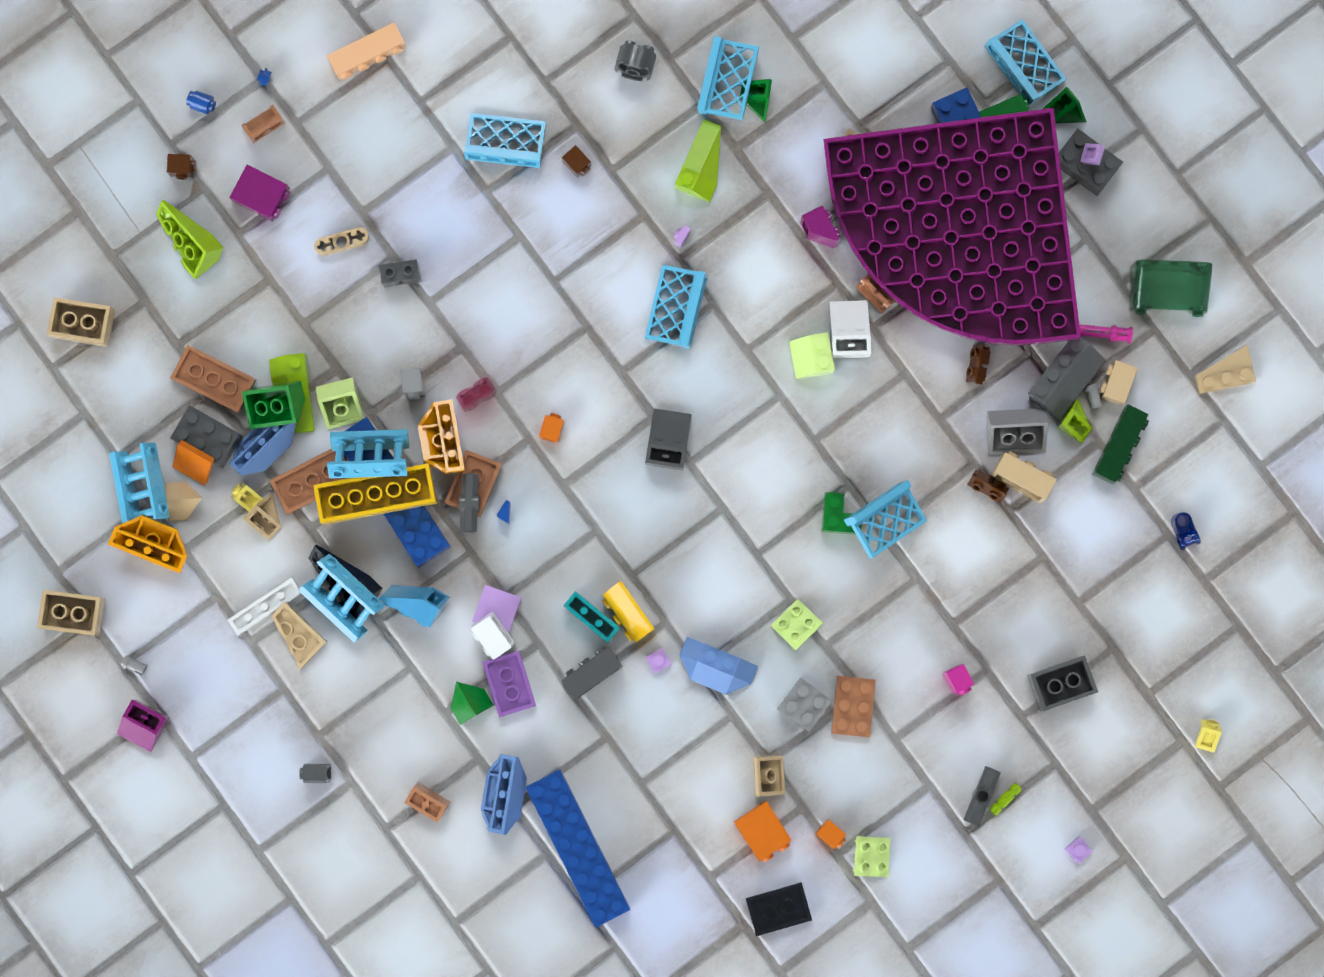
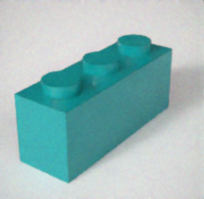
(591, 617)

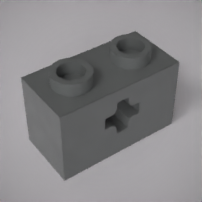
(400, 273)

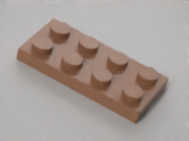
(212, 378)
(296, 485)

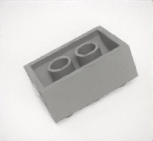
(1017, 431)

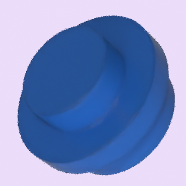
(264, 76)

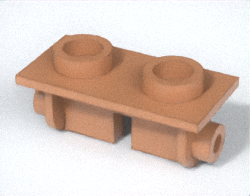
(874, 294)

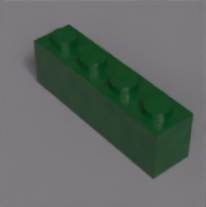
(1122, 440)

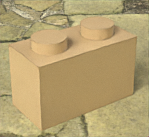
(1118, 382)

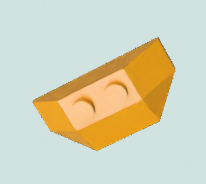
(440, 438)
(151, 542)

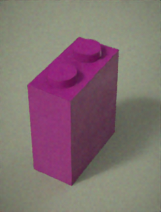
(260, 193)

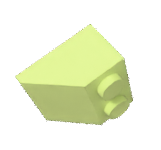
(812, 355)
(339, 403)

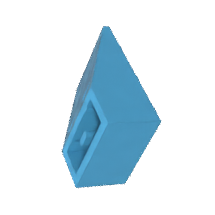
(419, 603)

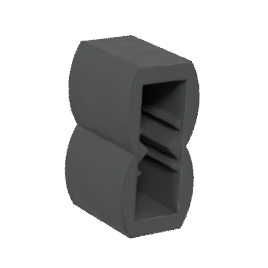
(316, 773)

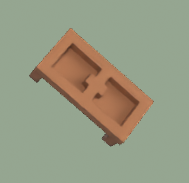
(263, 124)
(427, 802)

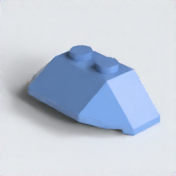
(262, 448)
(715, 667)
(503, 794)

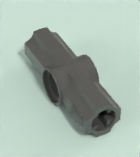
(469, 502)
(986, 783)

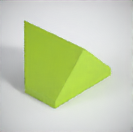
(1075, 422)

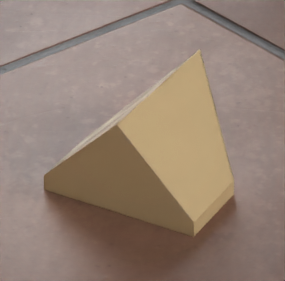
(181, 500)
(264, 517)

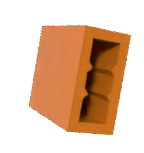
(763, 832)

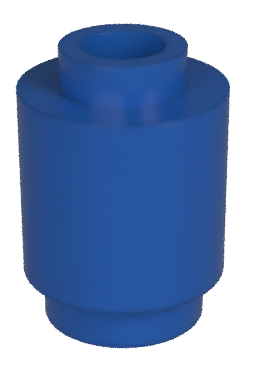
(201, 102)

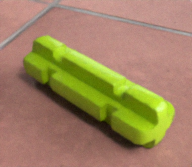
(1005, 798)

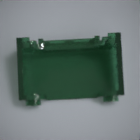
(1170, 286)

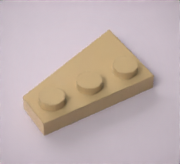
(1227, 373)
(298, 634)

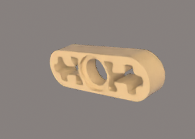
(329, 250)

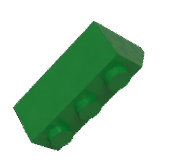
(274, 404)

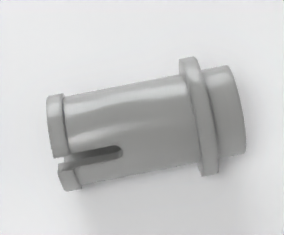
(1094, 396)
(133, 665)

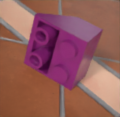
(819, 227)
(142, 725)

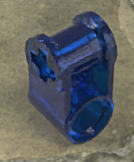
(1185, 532)

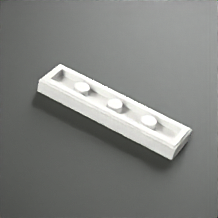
(264, 606)

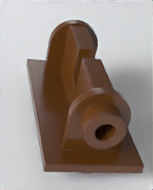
(979, 355)
(980, 483)

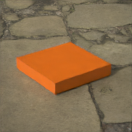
(193, 462)

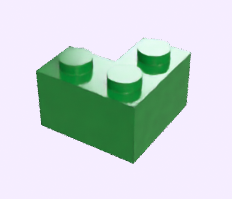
(833, 514)

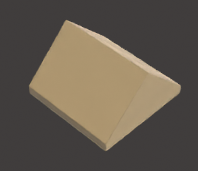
(769, 775)

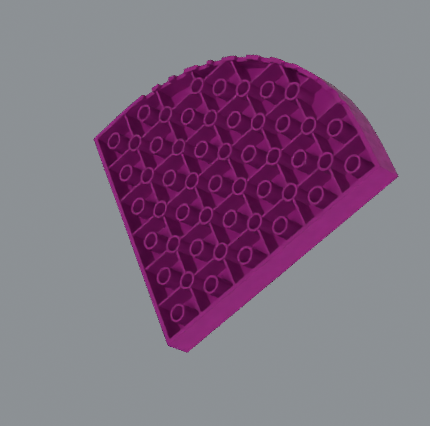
(963, 224)

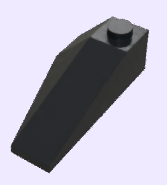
(318, 553)

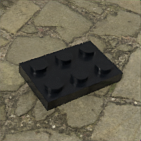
(778, 909)

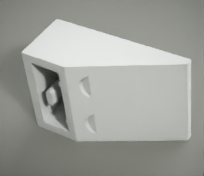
(850, 329)

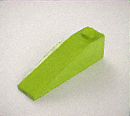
(700, 167)
(194, 243)
(291, 369)

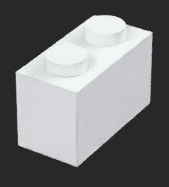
(492, 635)

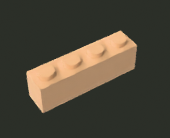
(366, 51)

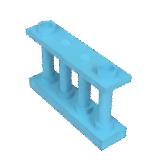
(368, 440)
(125, 485)
(331, 608)

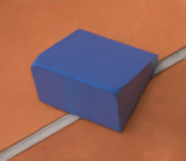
(504, 512)

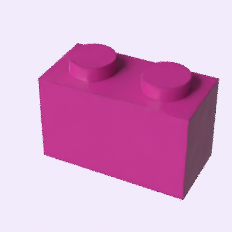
(958, 680)

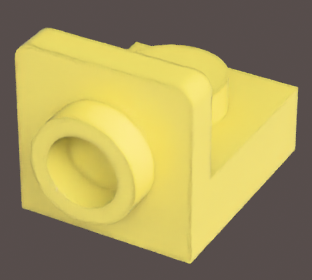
(245, 496)
(1208, 735)

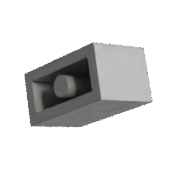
(413, 383)

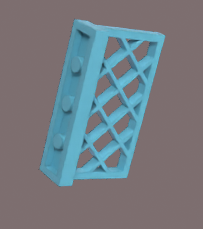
(1011, 69)
(713, 71)
(507, 155)
(692, 309)
(882, 503)

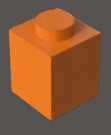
(551, 428)
(831, 834)

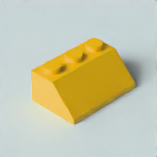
(627, 612)

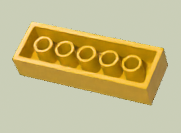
(374, 495)

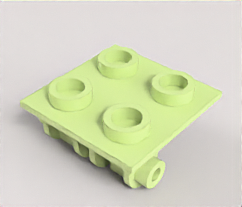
(796, 624)
(872, 856)

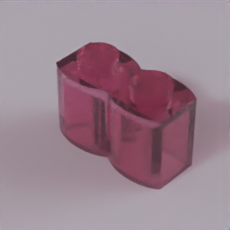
(480, 392)

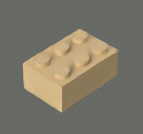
(80, 322)
(1023, 476)
(71, 613)

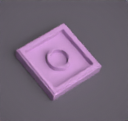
(501, 603)

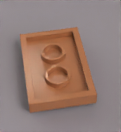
(487, 471)
(853, 706)

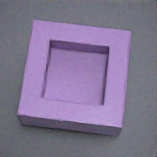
(1092, 154)
(681, 235)
(658, 660)
(1078, 850)

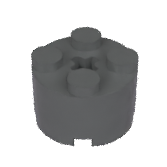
(635, 61)

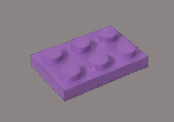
(509, 684)

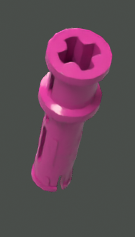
(1114, 330)

